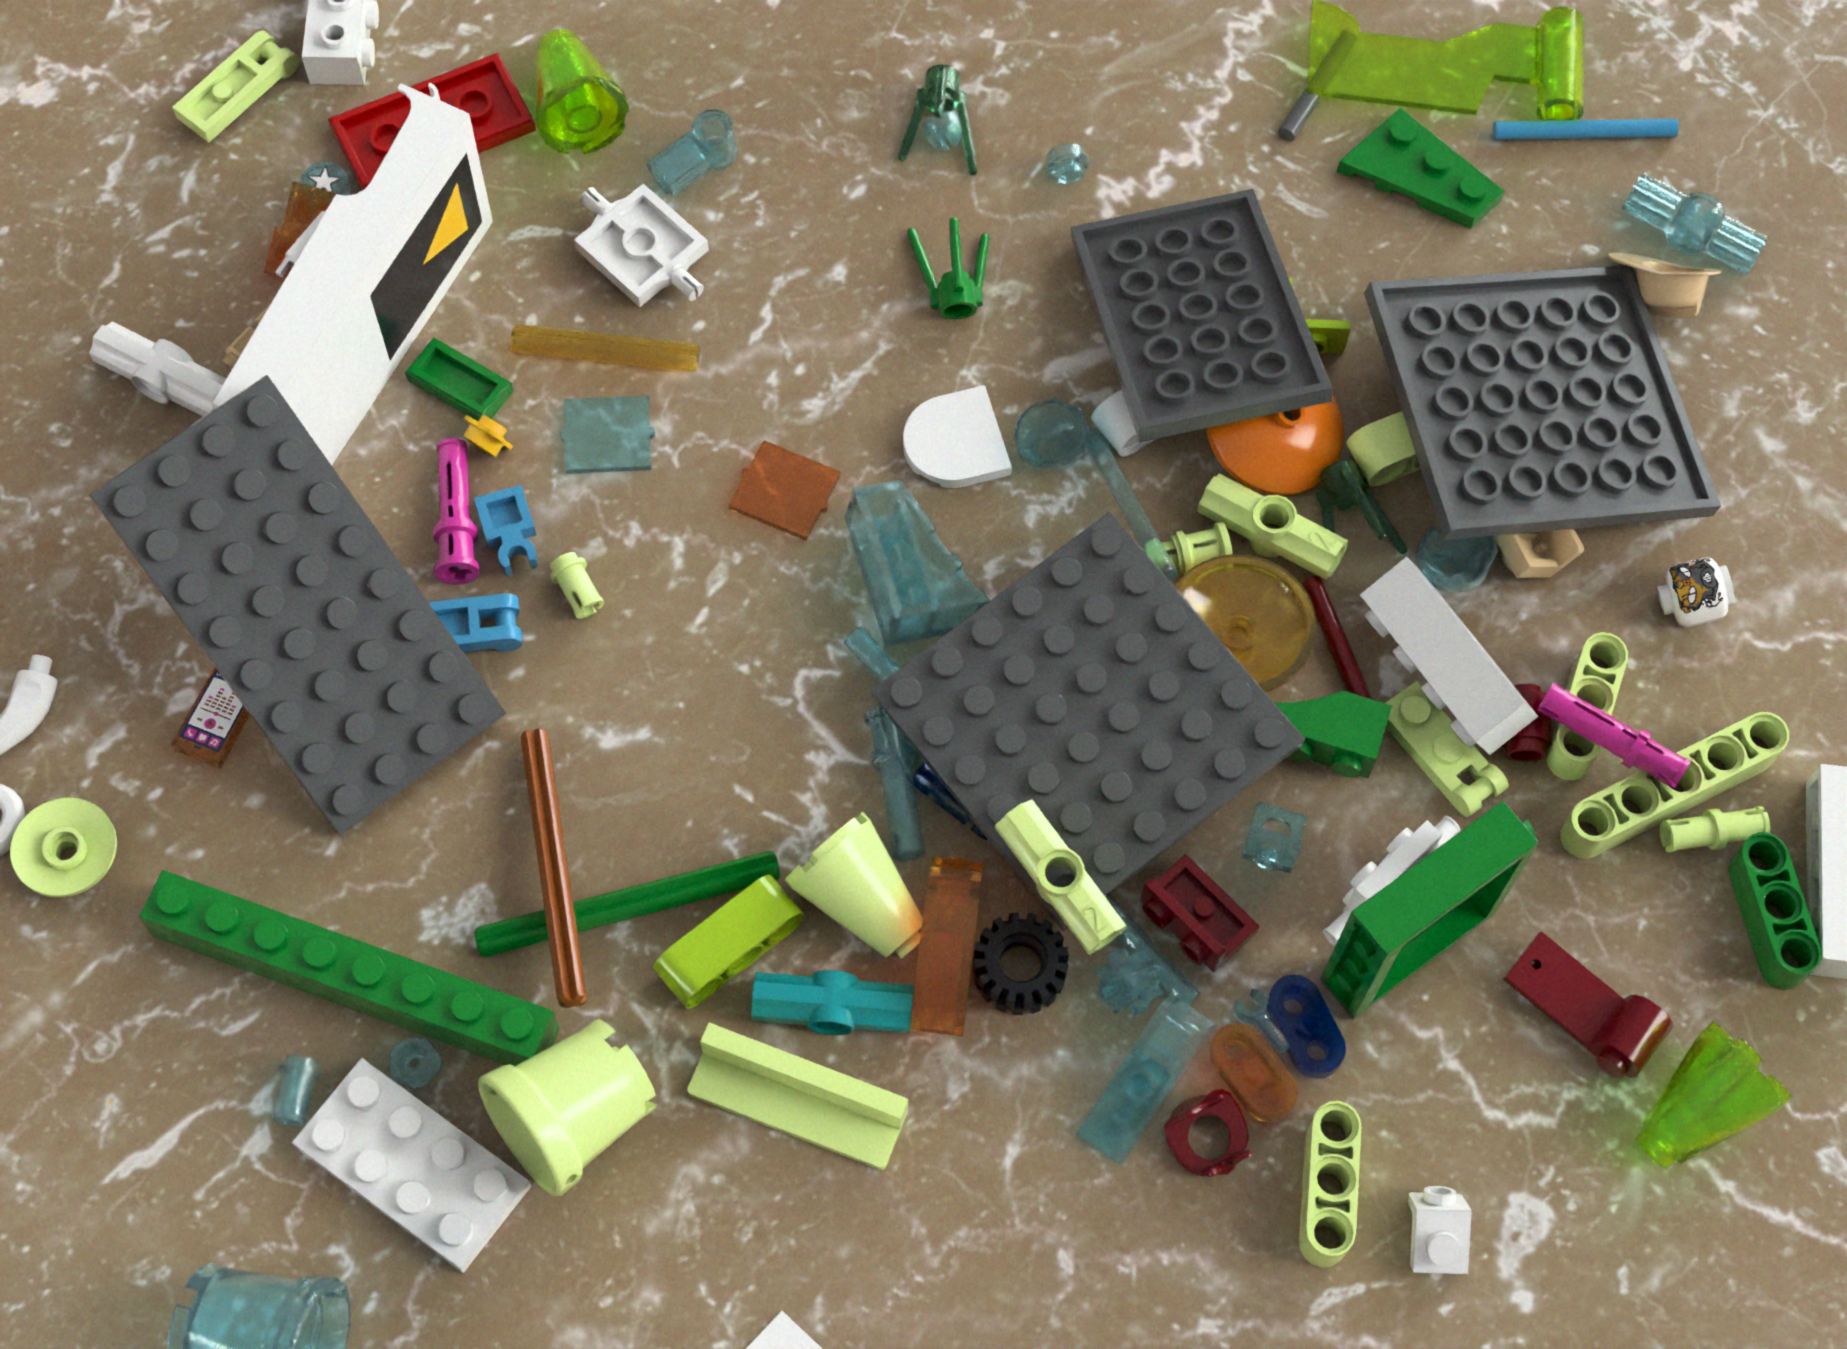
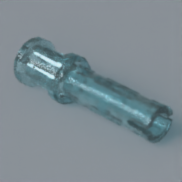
(894, 759)

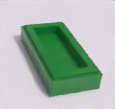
(458, 380)

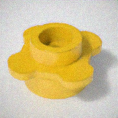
(486, 435)

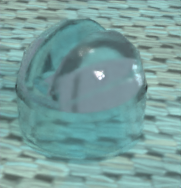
(943, 130)

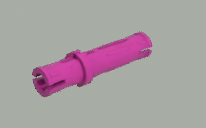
(1622, 740)

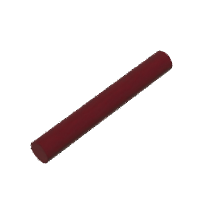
(1336, 637)

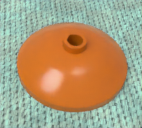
(1278, 453)

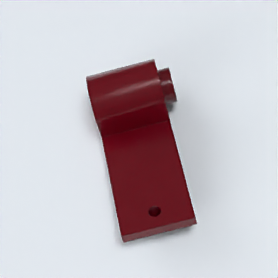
(1613, 1028)

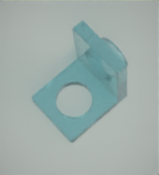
(1273, 849)

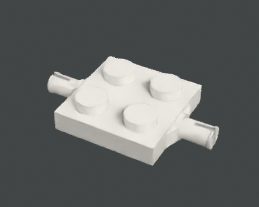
(641, 244)
(1404, 853)

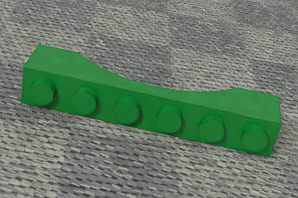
(1339, 731)

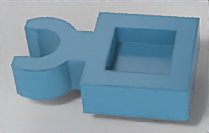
(507, 524)

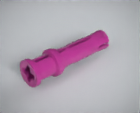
(455, 530)

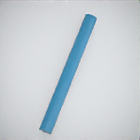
(1585, 129)

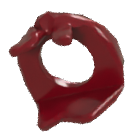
(1218, 1104)

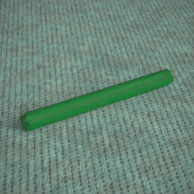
(631, 902)

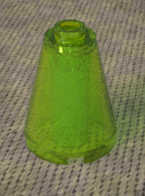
(575, 96)

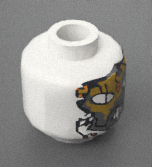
(1696, 592)

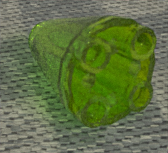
(1709, 1099)

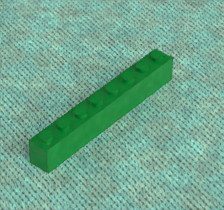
(347, 971)

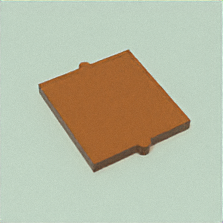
(784, 490)

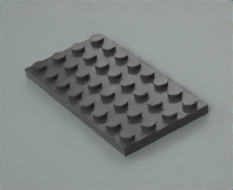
(299, 603)

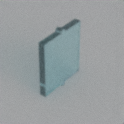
(607, 434)

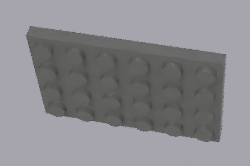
(1199, 315)

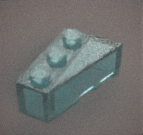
(906, 567)

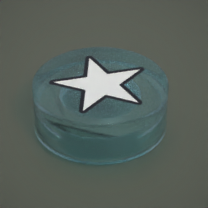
(328, 177)

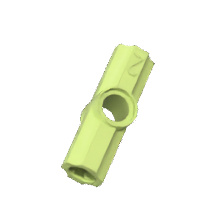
(1296, 540)
(1078, 904)

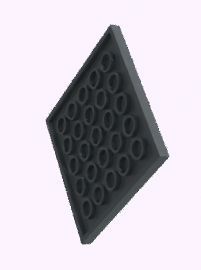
(1539, 401)
(1095, 704)

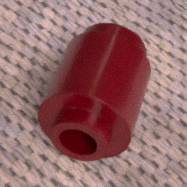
(1536, 737)

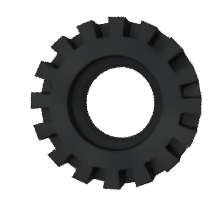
(1028, 934)

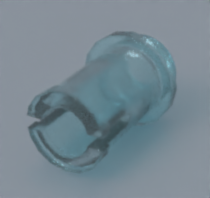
(295, 1090)

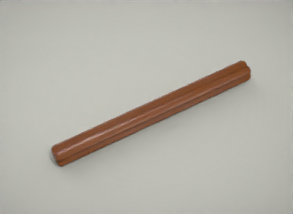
(553, 869)

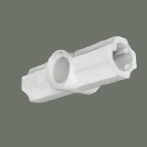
(157, 368)

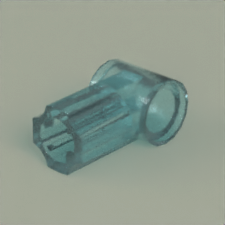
(694, 154)

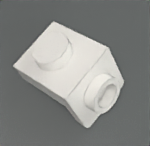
(1439, 1231)

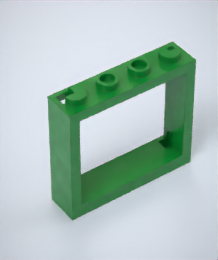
(1428, 909)

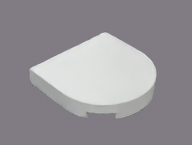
(956, 440)

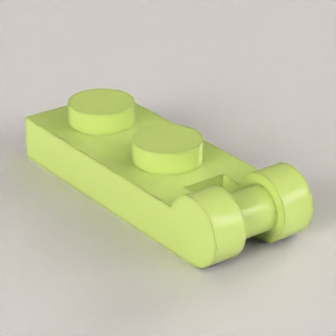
(235, 85)
(1440, 751)

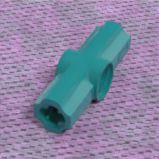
(832, 1002)

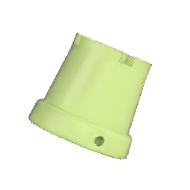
(567, 1104)

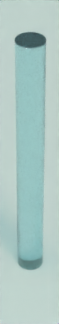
(1129, 504)

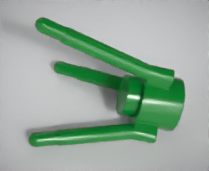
(956, 293)

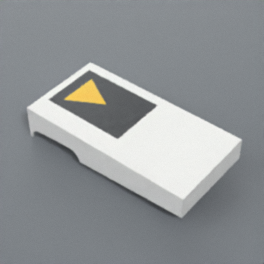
(370, 276)

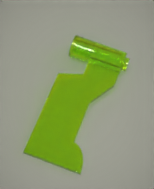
(1451, 72)

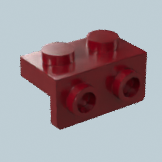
(1197, 913)

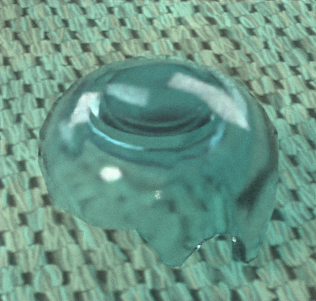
(1051, 435)
(1455, 563)

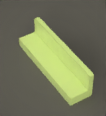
(798, 1097)

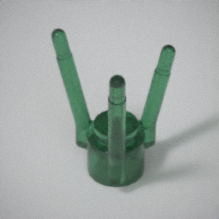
(941, 94)
(1347, 491)

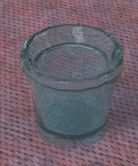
(261, 1311)

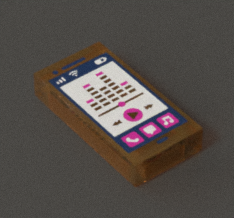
(212, 723)

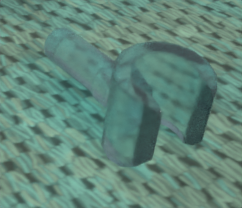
(1261, 1019)

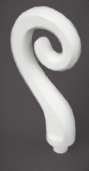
(24, 712)

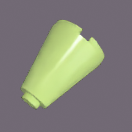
(861, 889)

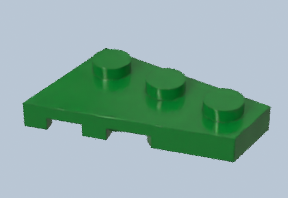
(1420, 165)

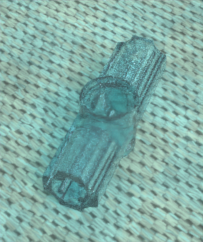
(1695, 223)

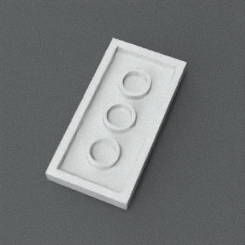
(412, 1164)

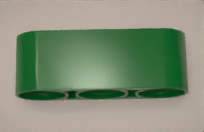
(1767, 933)

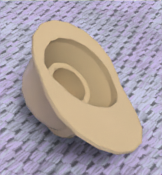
(1667, 287)

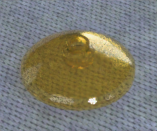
(1261, 605)

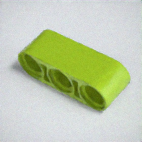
(728, 941)

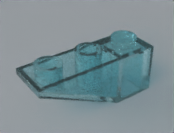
(1146, 1078)

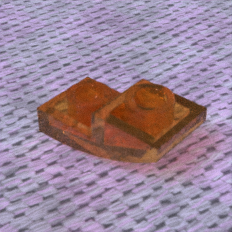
(302, 209)

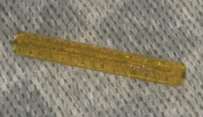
(605, 347)

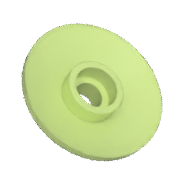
(52, 829)

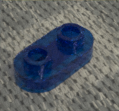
(1307, 1028)

